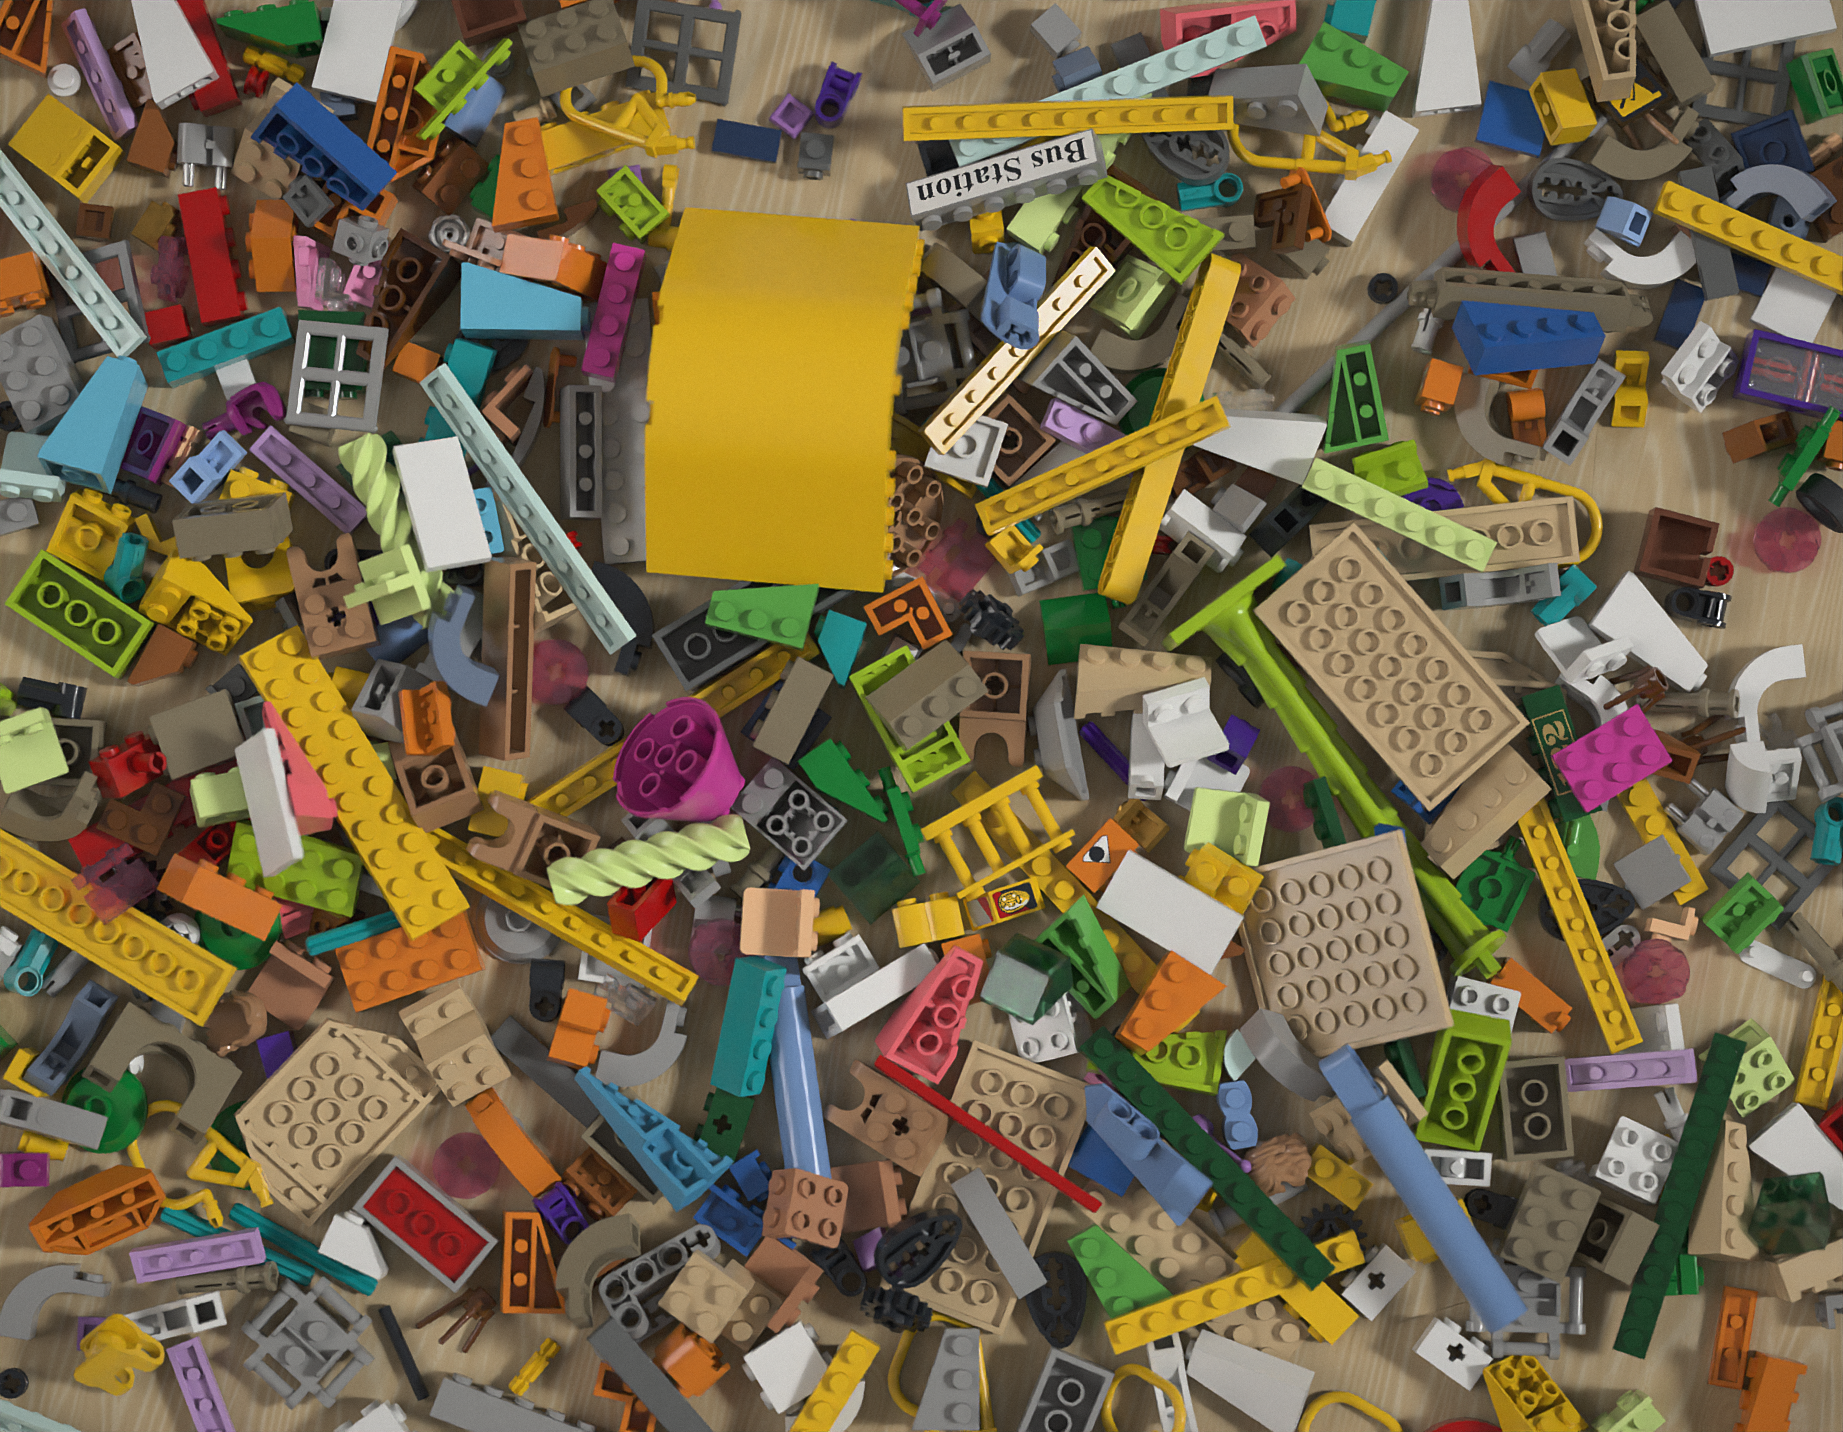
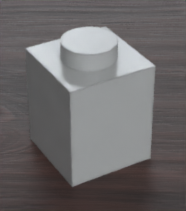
(1056, 32)

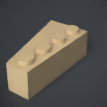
(1608, 45)
(551, 599)
(1119, 677)
(1484, 810)
(1725, 1202)
(1807, 1270)

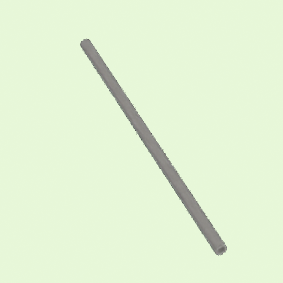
(1400, 302)

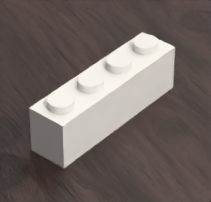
(1357, 198)

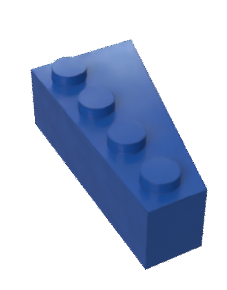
(324, 147)
(1525, 337)

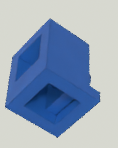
(752, 1176)

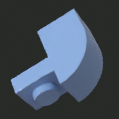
(1624, 220)
(208, 470)

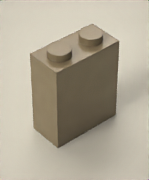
(198, 734)

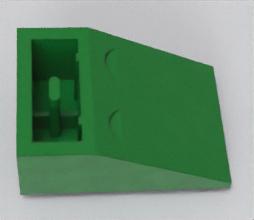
(286, 30)
(834, 777)

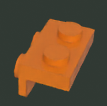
(427, 719)

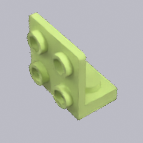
(29, 751)
(1228, 821)
(1761, 1071)
(1631, 1415)

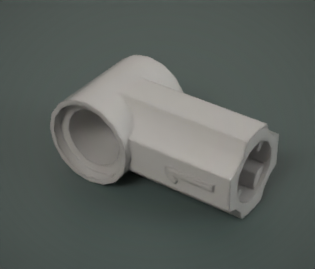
(1535, 56)

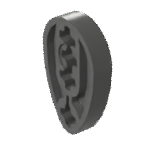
(1181, 164)
(1570, 171)

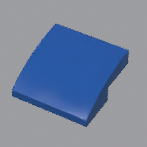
(1510, 121)
(1099, 1163)

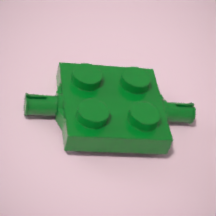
(1808, 445)
(1091, 550)
(901, 806)
(1495, 885)

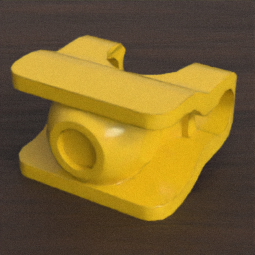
(260, 587)
(114, 1350)

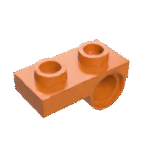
(1527, 416)

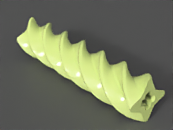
(378, 487)
(638, 861)

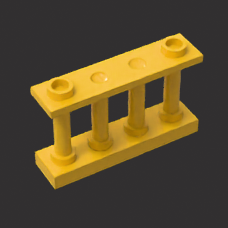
(999, 801)

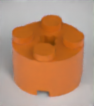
(690, 1361)

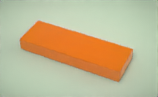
(1732, 1337)

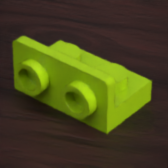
(631, 204)
(1392, 468)

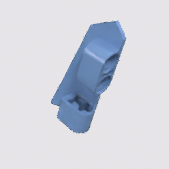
(1012, 294)
(1136, 1142)

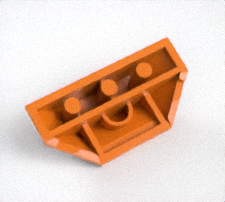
(402, 114)
(98, 1211)

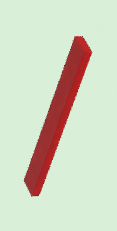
(987, 1133)

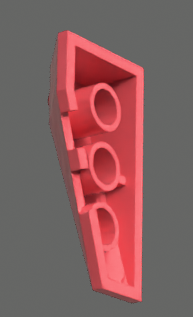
(1189, 22)
(308, 794)
(928, 1022)

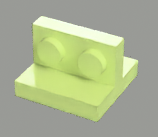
(1133, 296)
(392, 585)

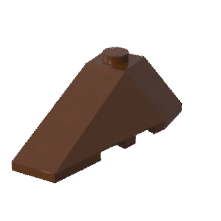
(1097, 232)
(410, 290)

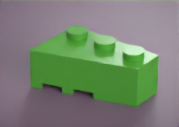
(1352, 70)
(1355, 402)
(765, 614)
(1094, 966)
(1113, 1273)

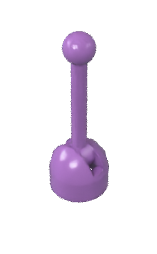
(1208, 1127)

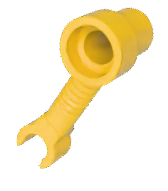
(665, 234)

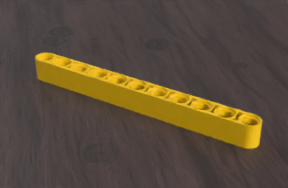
(1180, 390)

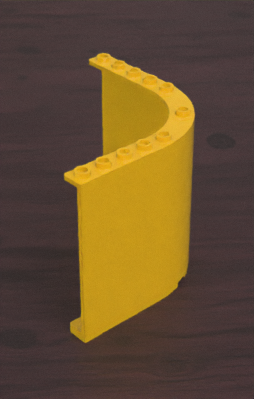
(777, 398)

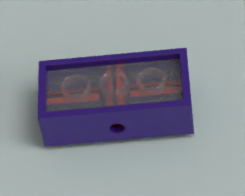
(1790, 374)

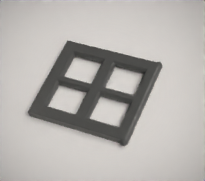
(684, 50)
(1743, 73)
(128, 294)
(1776, 861)

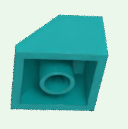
(840, 643)

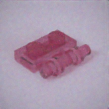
(966, 568)
(120, 891)

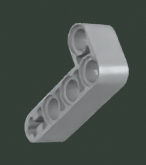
(662, 1276)

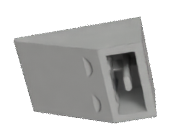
(788, 813)

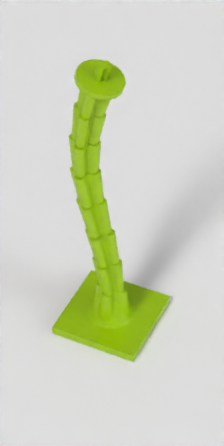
(1251, 644)

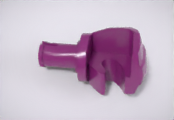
(245, 410)

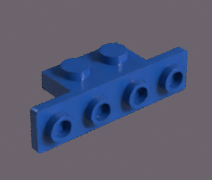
(732, 1220)

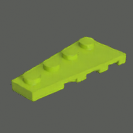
(1163, 234)
(1185, 1061)

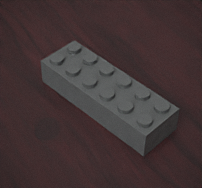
(704, 652)

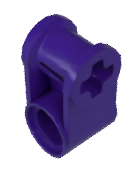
(838, 90)
(558, 1210)

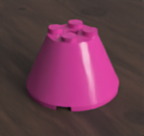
(678, 765)

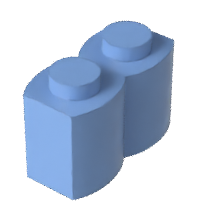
(1235, 1104)

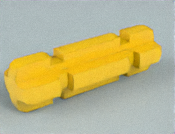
(274, 64)
(534, 1366)

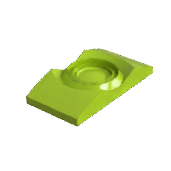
(932, 756)

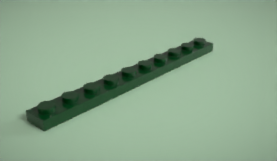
(1330, 833)
(1208, 1157)
(1680, 1195)

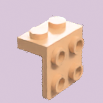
(779, 922)

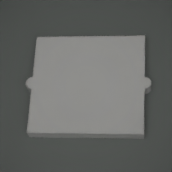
(1652, 872)

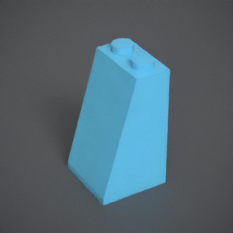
(514, 308)
(97, 427)

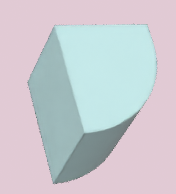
(1236, 1055)

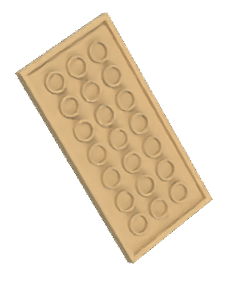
(1391, 666)
(1039, 1114)

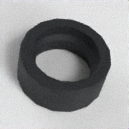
(1823, 501)

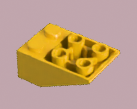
(67, 148)
(194, 604)
(1529, 1398)

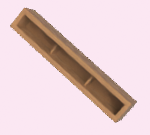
(508, 649)

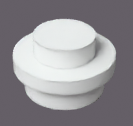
(64, 80)

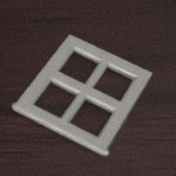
(337, 376)

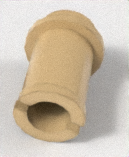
(543, 110)

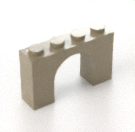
(207, 1075)

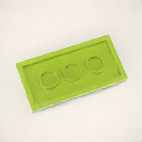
(324, 878)

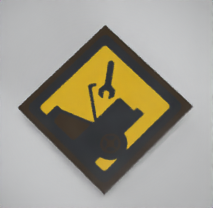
(1645, 96)

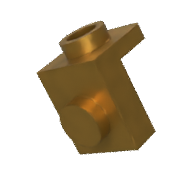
(1141, 823)

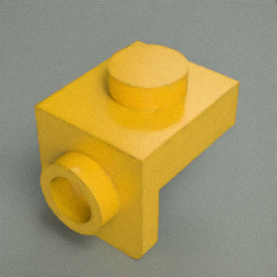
(986, 231)
(1013, 550)

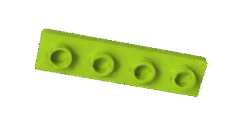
(452, 79)

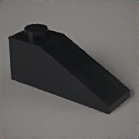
(1287, 520)

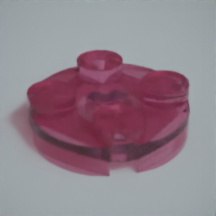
(1454, 162)
(171, 273)
(1778, 557)
(574, 666)
(1274, 789)
(702, 947)
(1656, 989)
(455, 1150)

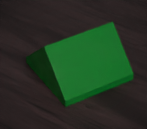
(1817, 85)
(1074, 622)

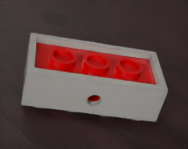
(427, 1223)

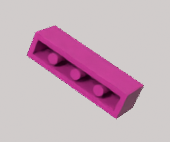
(614, 312)

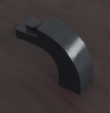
(635, 610)

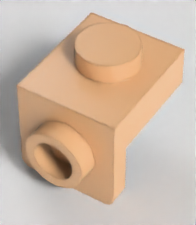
(1668, 930)

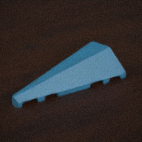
(669, 1157)

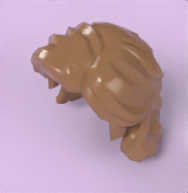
(235, 1022)
(1278, 1161)

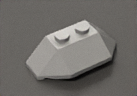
(1058, 738)

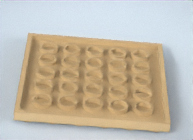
(1345, 947)

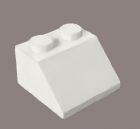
(355, 1244)

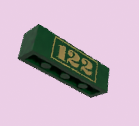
(1549, 732)

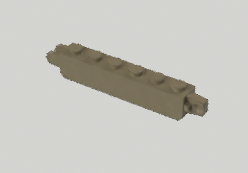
(1606, 298)

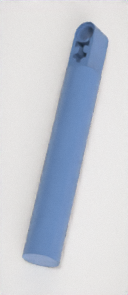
(796, 1079)
(1423, 1191)

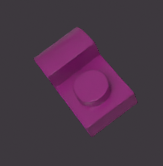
(24, 1169)

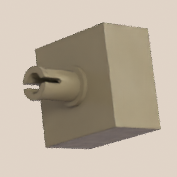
(1615, 1240)

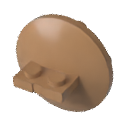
(917, 511)

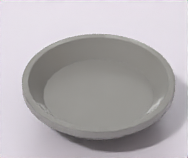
(510, 934)

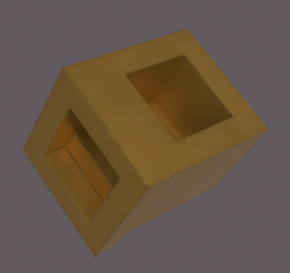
(156, 222)

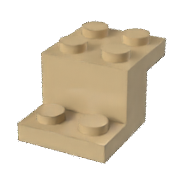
(257, 162)
(455, 1043)
(1334, 1120)
(721, 1300)

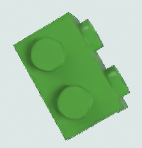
(1743, 913)

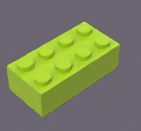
(81, 614)
(1463, 1080)

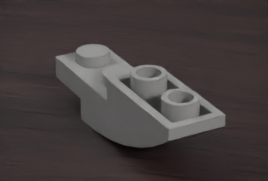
(51, 1119)

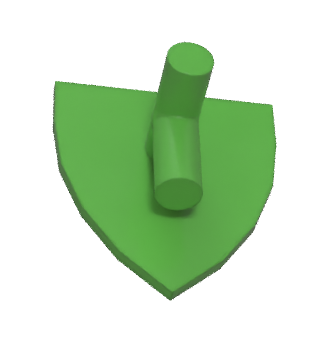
(1581, 846)

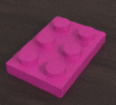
(1611, 758)

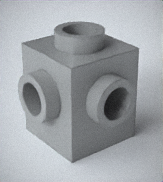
(361, 239)

